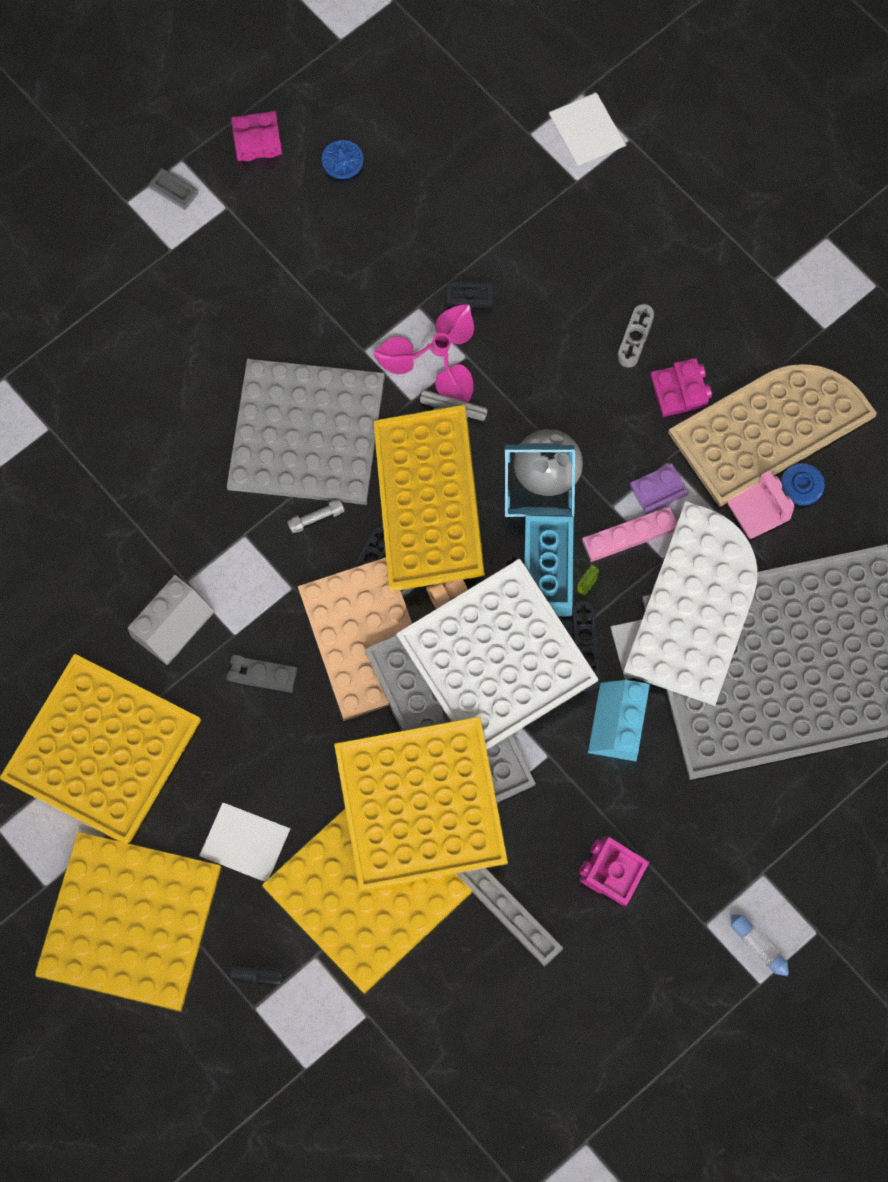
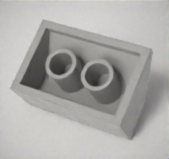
(170, 620)

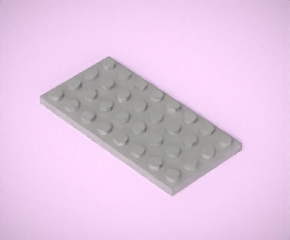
(418, 708)

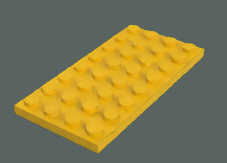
(428, 498)

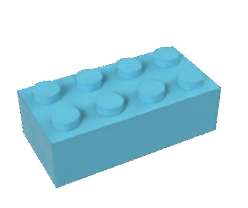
(551, 559)

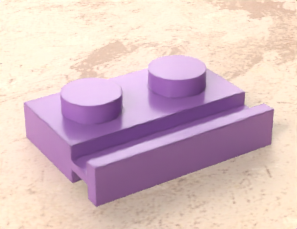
(658, 488)

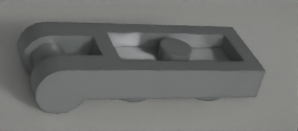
(262, 674)

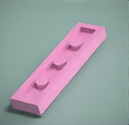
(629, 534)

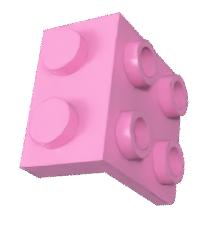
(762, 506)

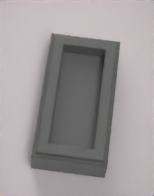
(173, 188)

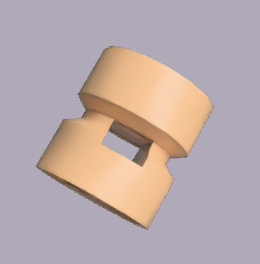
(445, 592)

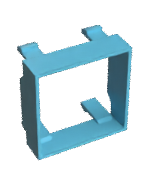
(540, 511)

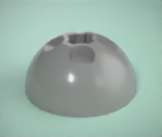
(547, 473)

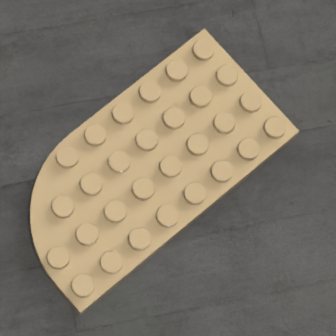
(769, 427)

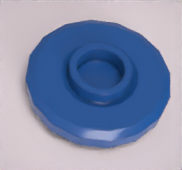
(342, 159)
(803, 484)

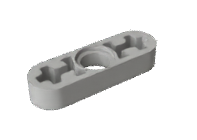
(635, 326)

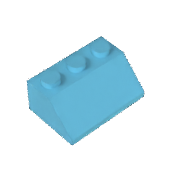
(619, 719)

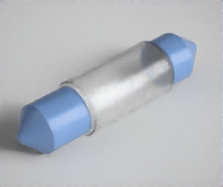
(759, 945)

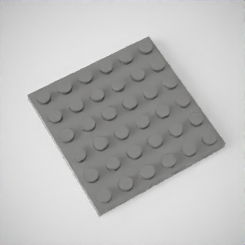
(306, 431)

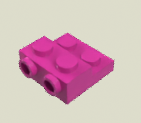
(256, 136)
(681, 388)
(613, 870)

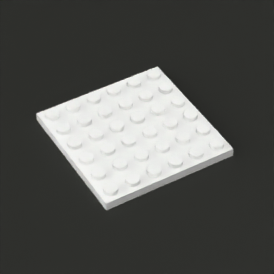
(497, 654)

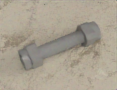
(334, 508)

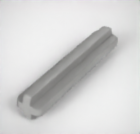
(438, 400)

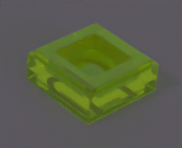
(588, 580)

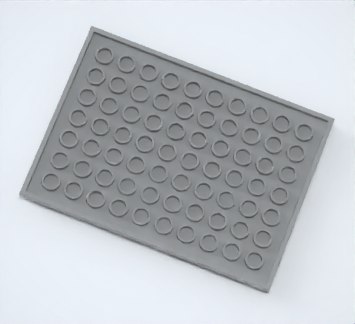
(802, 671)

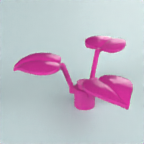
(452, 326)

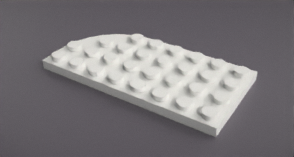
(696, 607)

